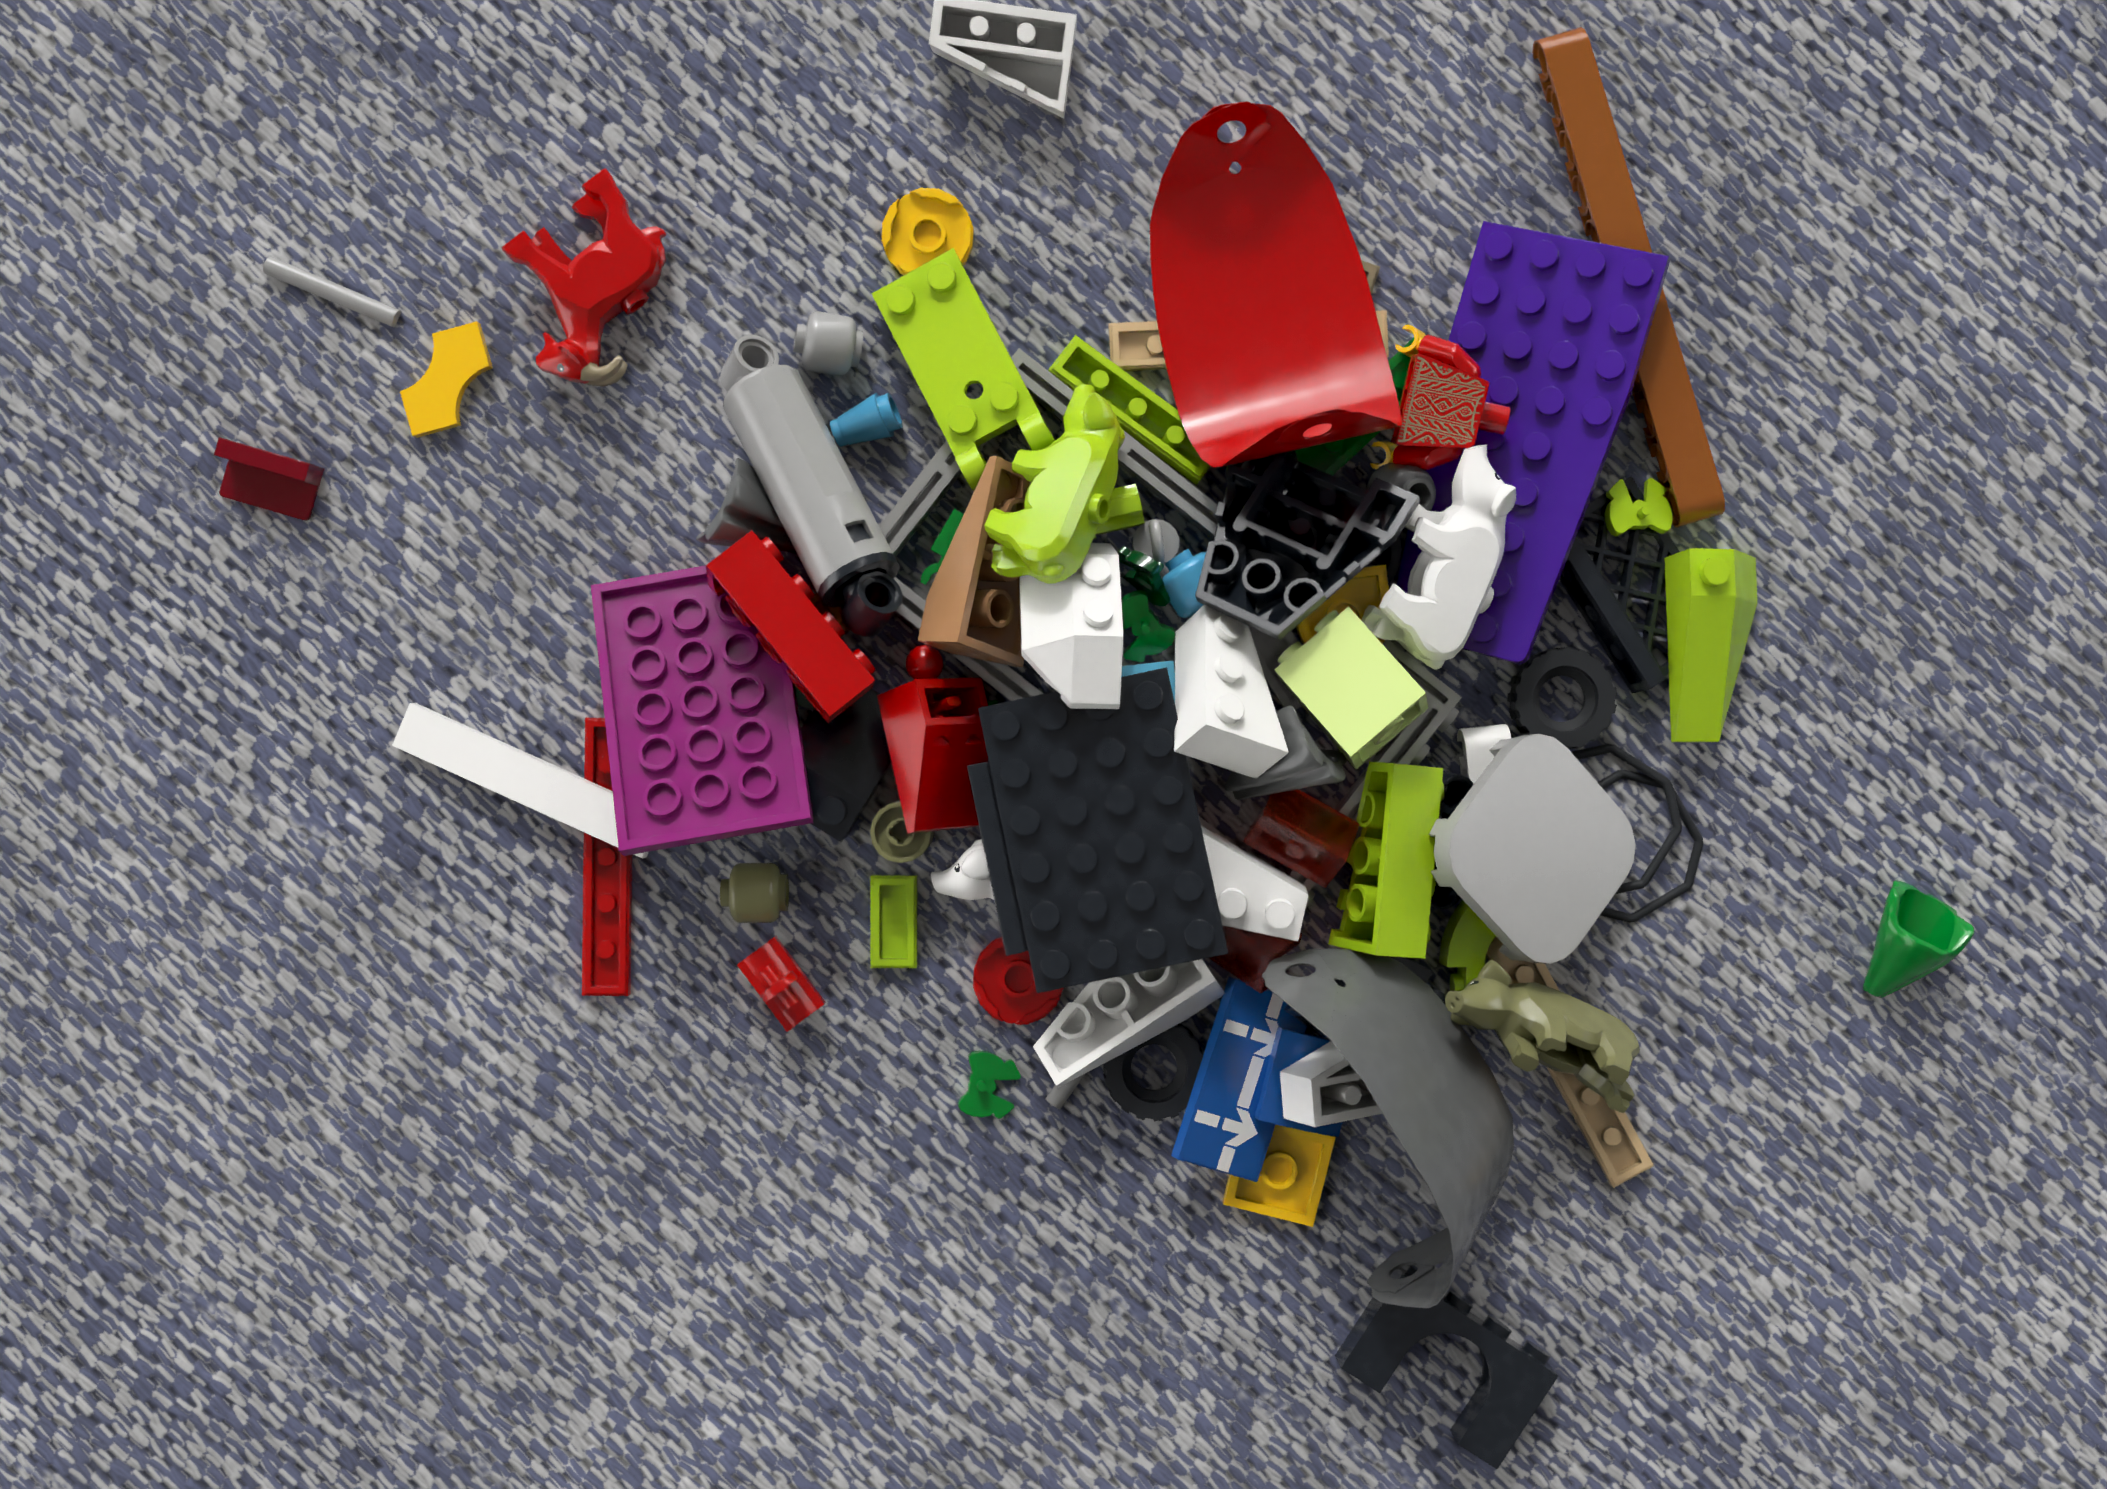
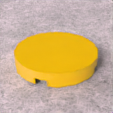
(912, 249)

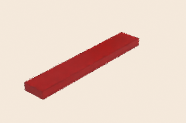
(605, 890)

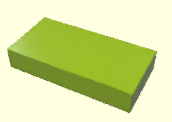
(893, 921)

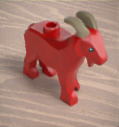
(595, 284)

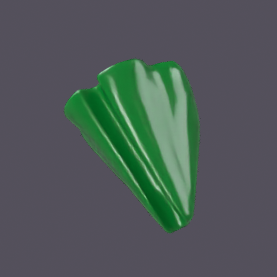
(1913, 939)

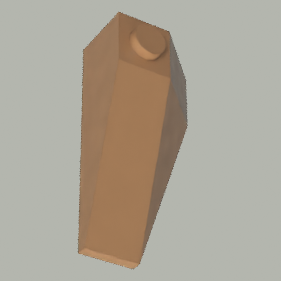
(969, 604)

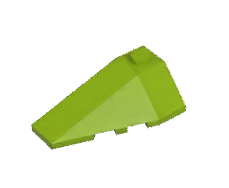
(1708, 625)

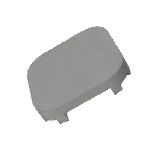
(1535, 849)

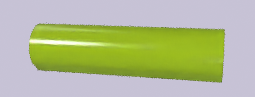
(1137, 408)

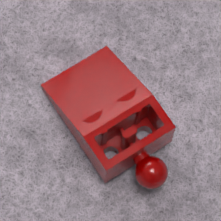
(931, 740)

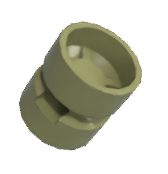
(891, 837)

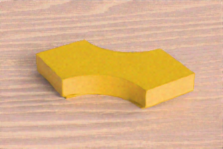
(456, 361)

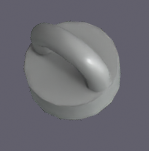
(1157, 540)

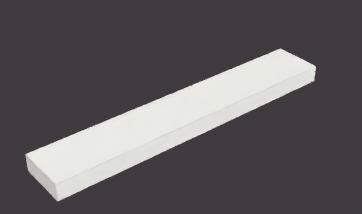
(509, 772)

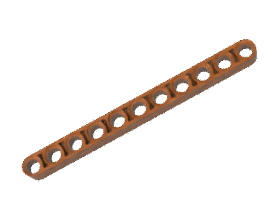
(1614, 218)

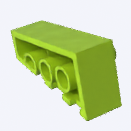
(1392, 863)

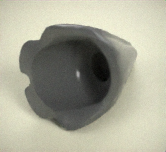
(746, 509)
(1299, 769)

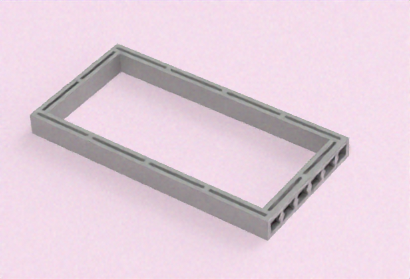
(941, 473)

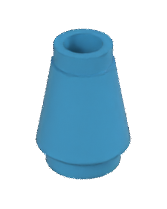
(867, 421)

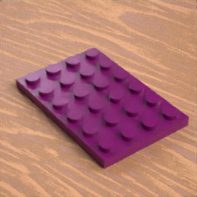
(693, 717)

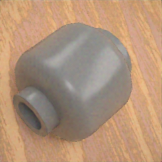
(828, 343)

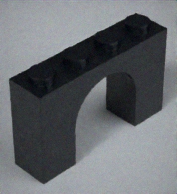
(1511, 1379)

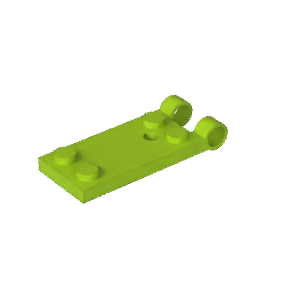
(954, 345)

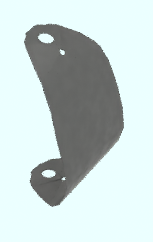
(1428, 1089)

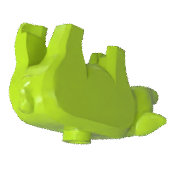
(1065, 495)

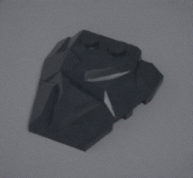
(1293, 540)

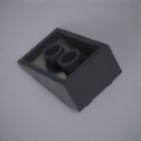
(844, 763)

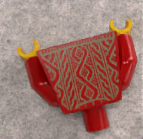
(1440, 405)

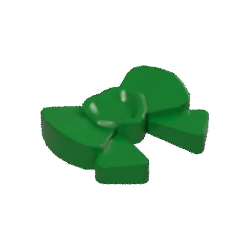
(1152, 635)
(979, 1097)

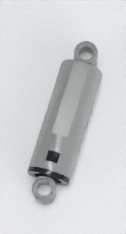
(810, 486)

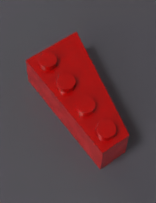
(791, 625)

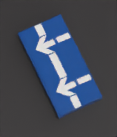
(1220, 1115)

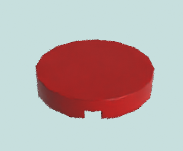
(996, 970)

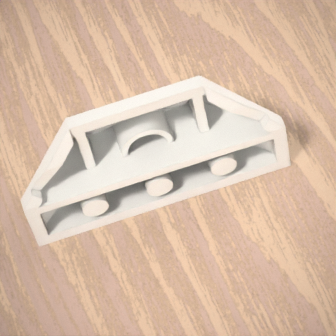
(1077, 631)

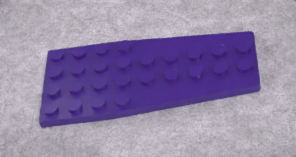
(1561, 346)

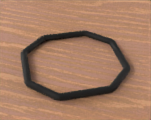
(1671, 801)
(1694, 859)

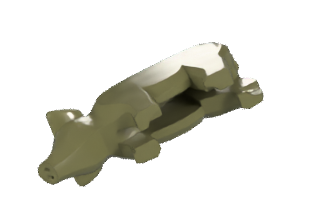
(1551, 1030)

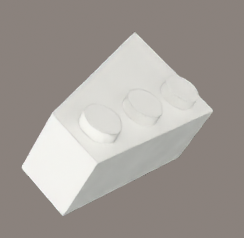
(1009, 46)
(1224, 697)

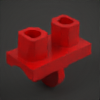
(781, 983)

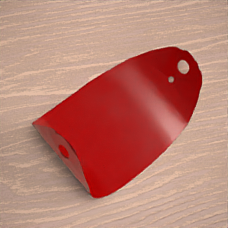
(1263, 295)

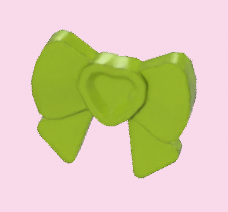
(1624, 514)

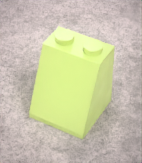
(1351, 686)

